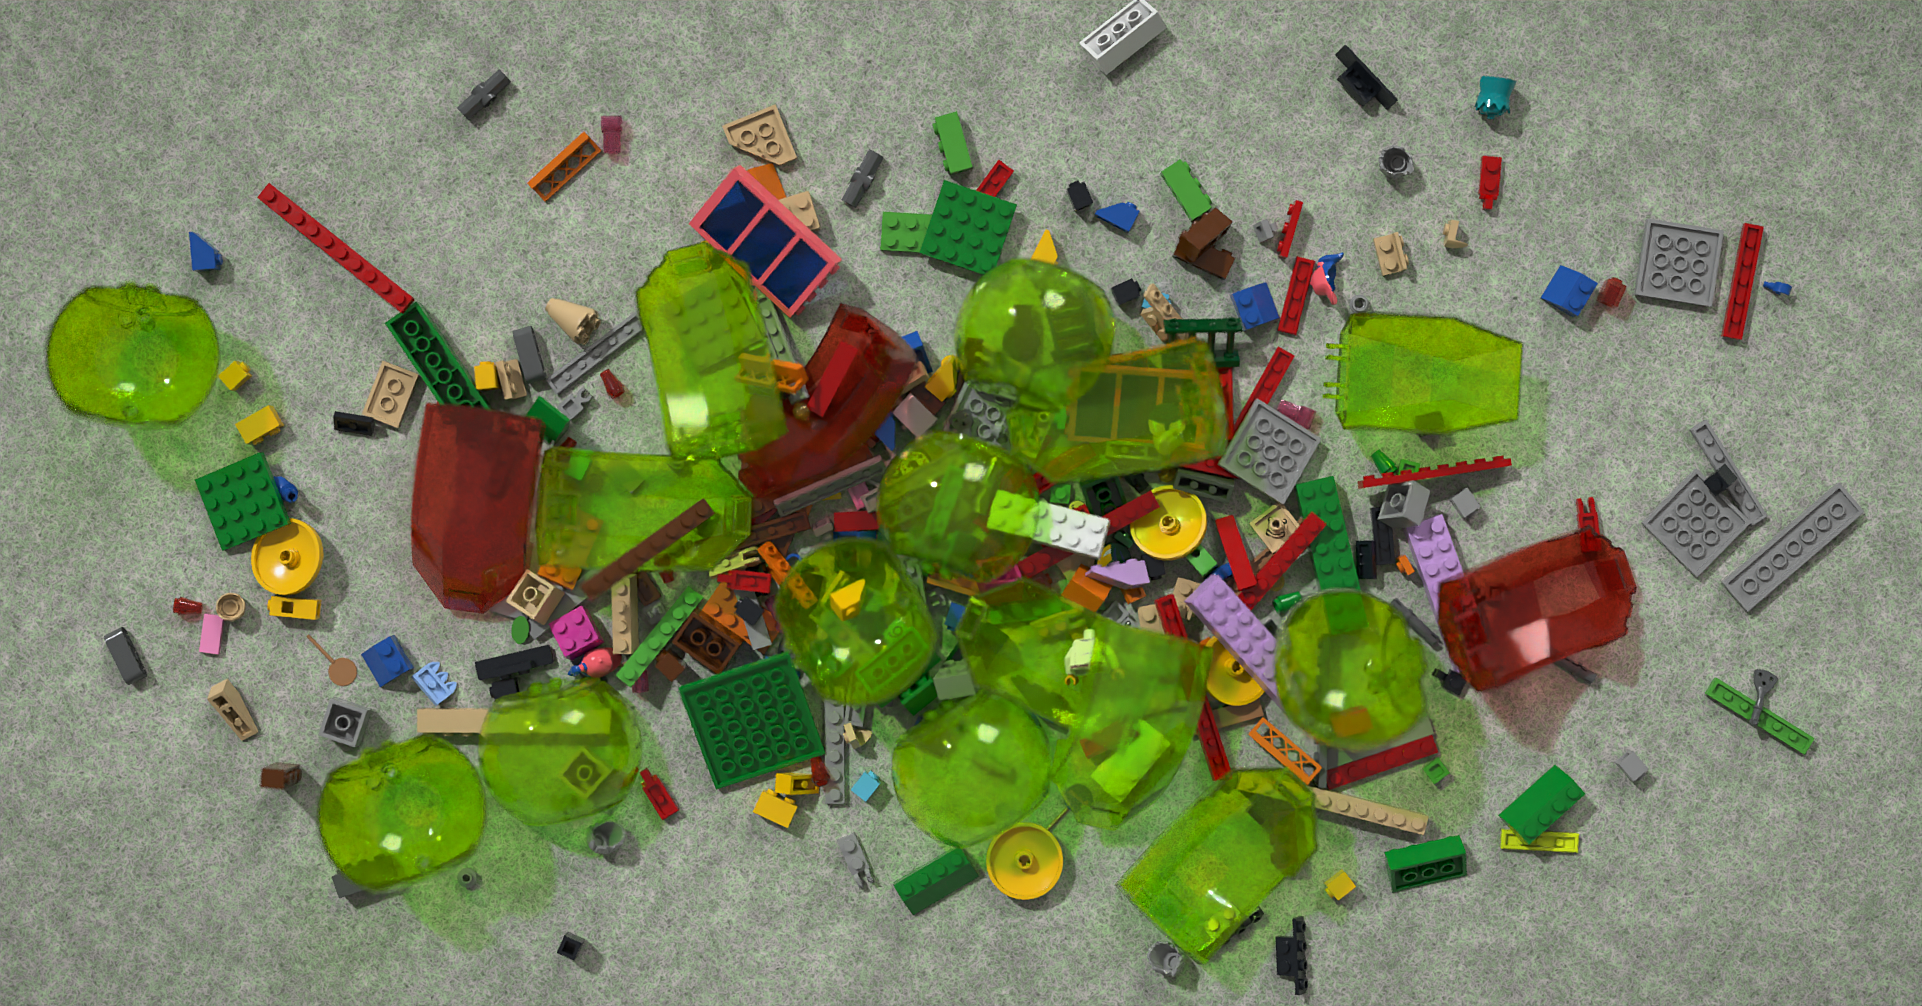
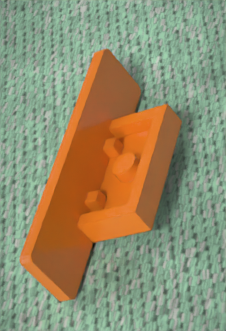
(776, 562)

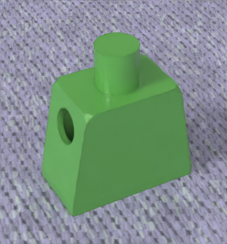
(1204, 563)

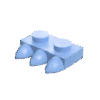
(433, 684)

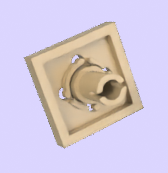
(1275, 515)

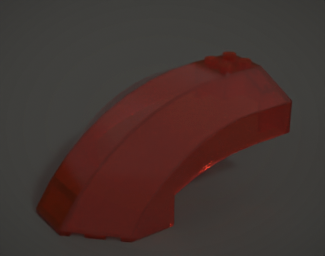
(854, 414)
(474, 503)
(1535, 607)

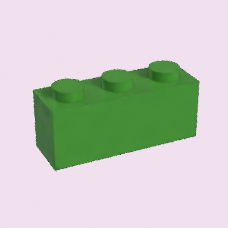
(952, 143)
(1186, 189)

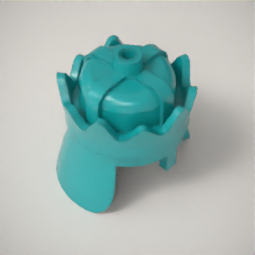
(1494, 96)

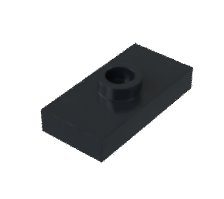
(1366, 559)

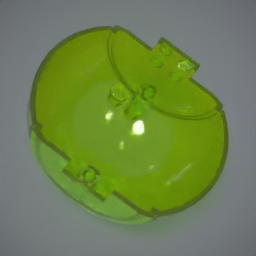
(1034, 332)
(132, 356)
(958, 506)
(879, 647)
(1349, 670)
(561, 762)
(972, 769)
(387, 827)

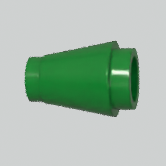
(1383, 462)
(1286, 602)

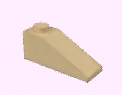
(232, 709)

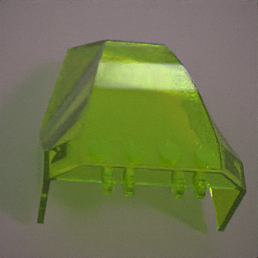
(1423, 374)

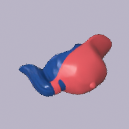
(1324, 276)
(596, 663)

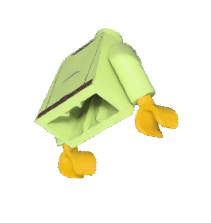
(1078, 657)

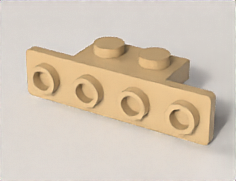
(1159, 311)

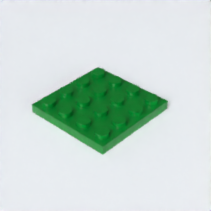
(967, 228)
(242, 501)

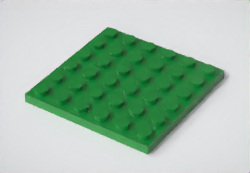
(751, 720)

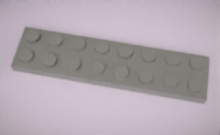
(1792, 547)

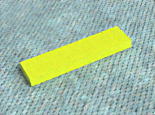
(1545, 842)

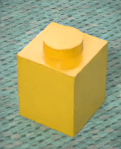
(235, 375)
(1339, 885)

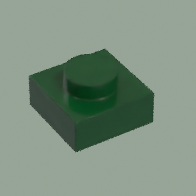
(1123, 538)

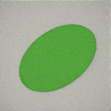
(520, 629)

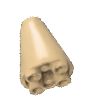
(573, 319)

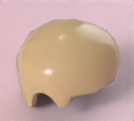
(230, 607)

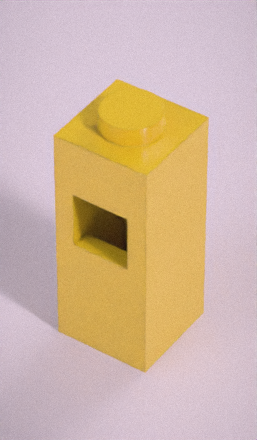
(294, 607)

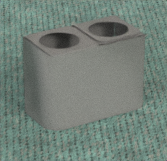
(915, 416)

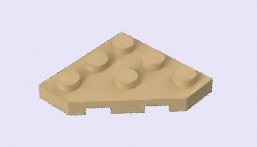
(762, 136)

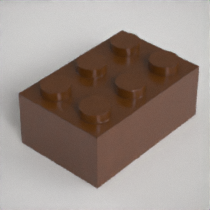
(708, 641)

